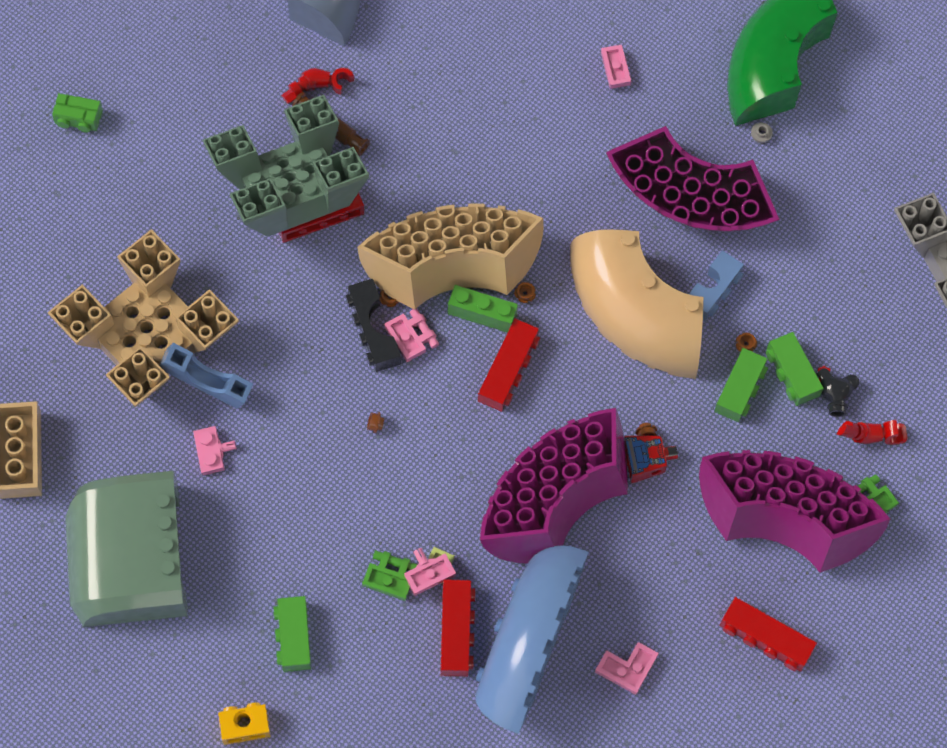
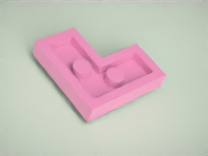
(628, 673)

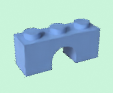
(726, 272)

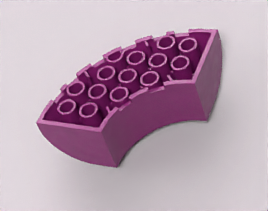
(690, 188)
(555, 486)
(790, 505)

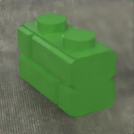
(77, 112)

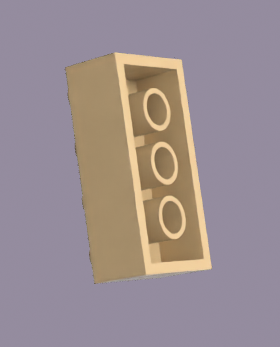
(20, 450)

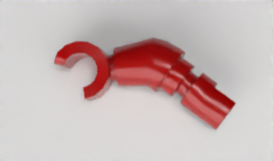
(317, 78)
(873, 432)

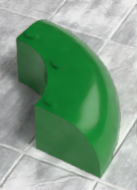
(766, 54)

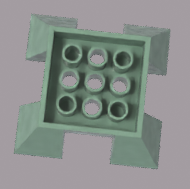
(293, 180)

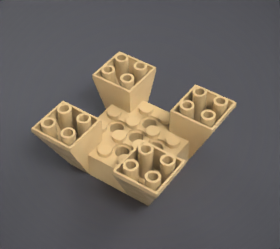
(152, 272)

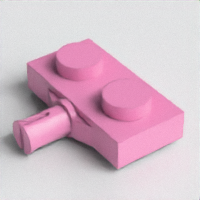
(211, 450)
(428, 572)

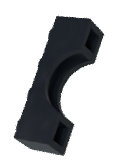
(381, 349)

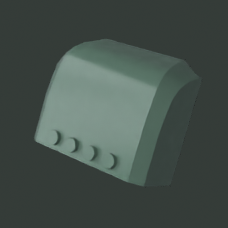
(125, 550)

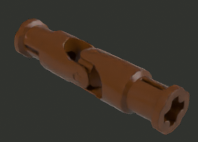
(345, 133)

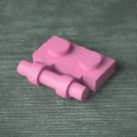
(406, 338)

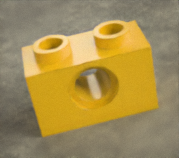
(233, 733)

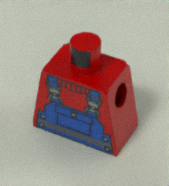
(647, 456)

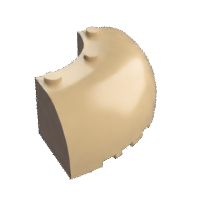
(452, 248)
(634, 304)

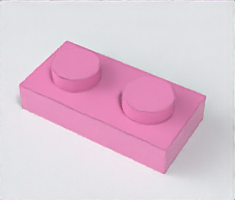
(615, 66)

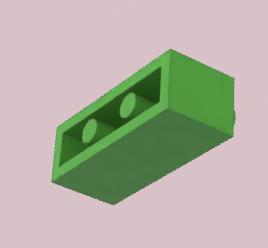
(482, 308)
(794, 369)
(741, 385)
(292, 634)

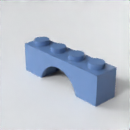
(223, 386)

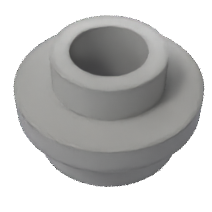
(761, 138)

